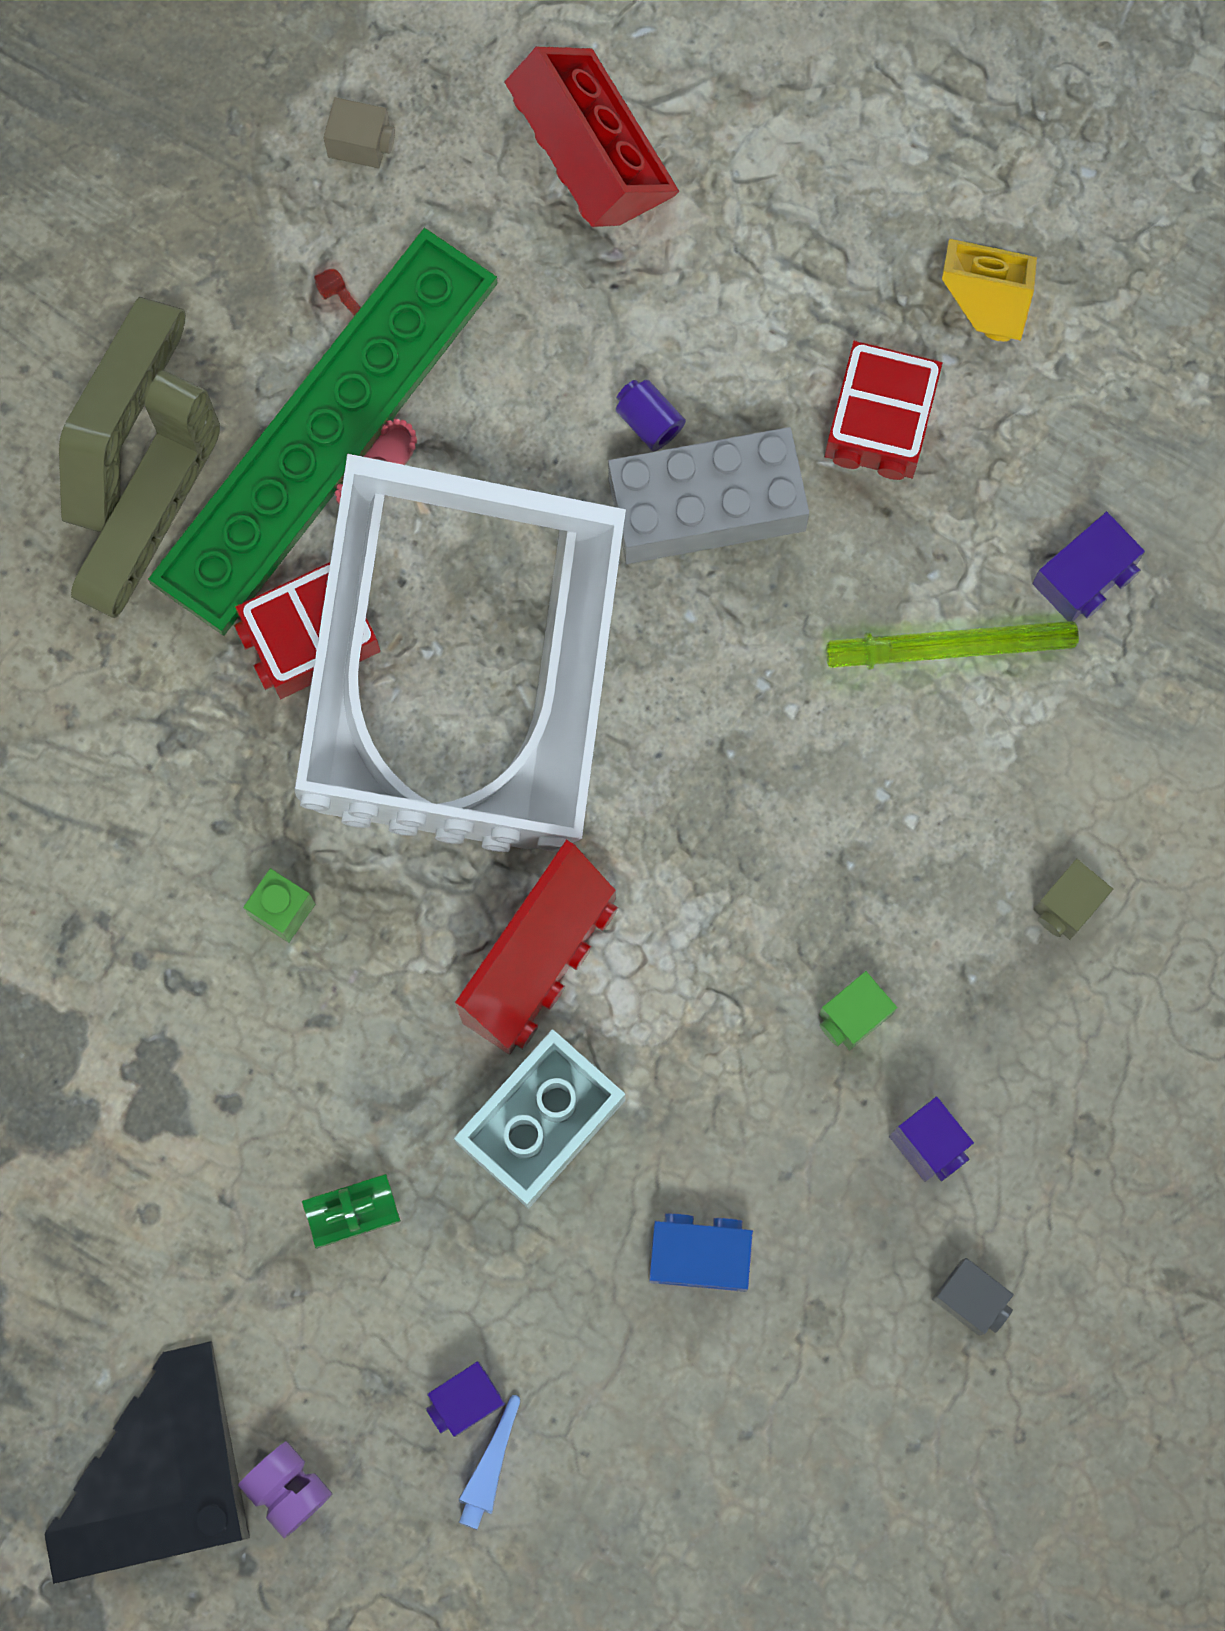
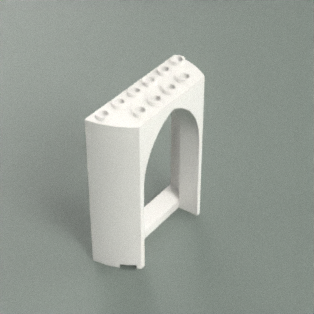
(547, 784)

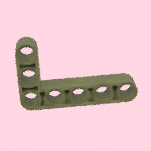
(109, 409)
(183, 442)

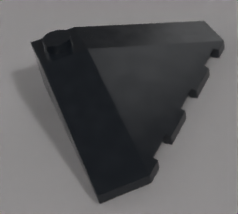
(160, 1482)

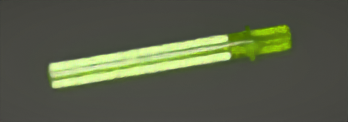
(951, 644)

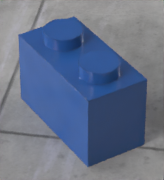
(701, 1254)

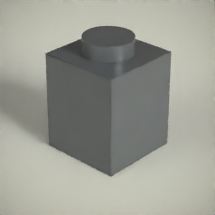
(974, 1298)

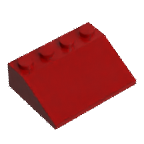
(537, 951)

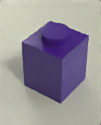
(464, 1400)

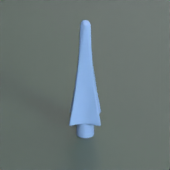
(482, 1487)

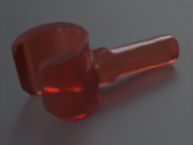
(331, 283)

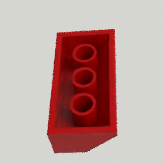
(589, 135)

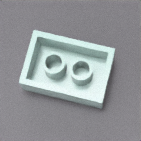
(540, 1118)

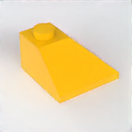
(991, 287)

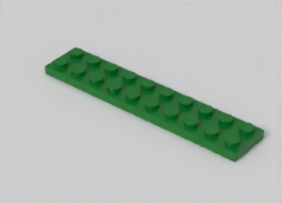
(332, 414)

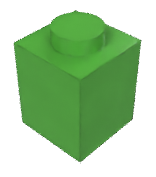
(279, 905)
(856, 1012)

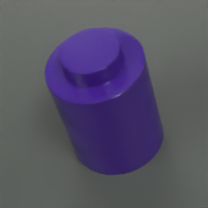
(649, 414)

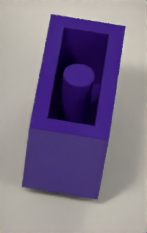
(1089, 568)
(932, 1141)

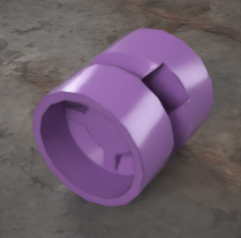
(285, 1489)

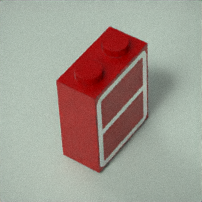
(883, 411)
(286, 631)

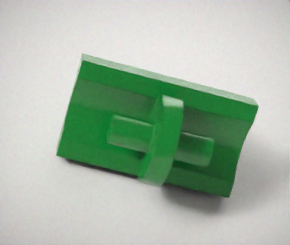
(351, 1211)

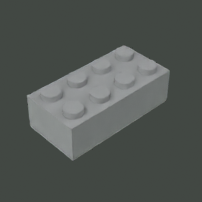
(709, 495)

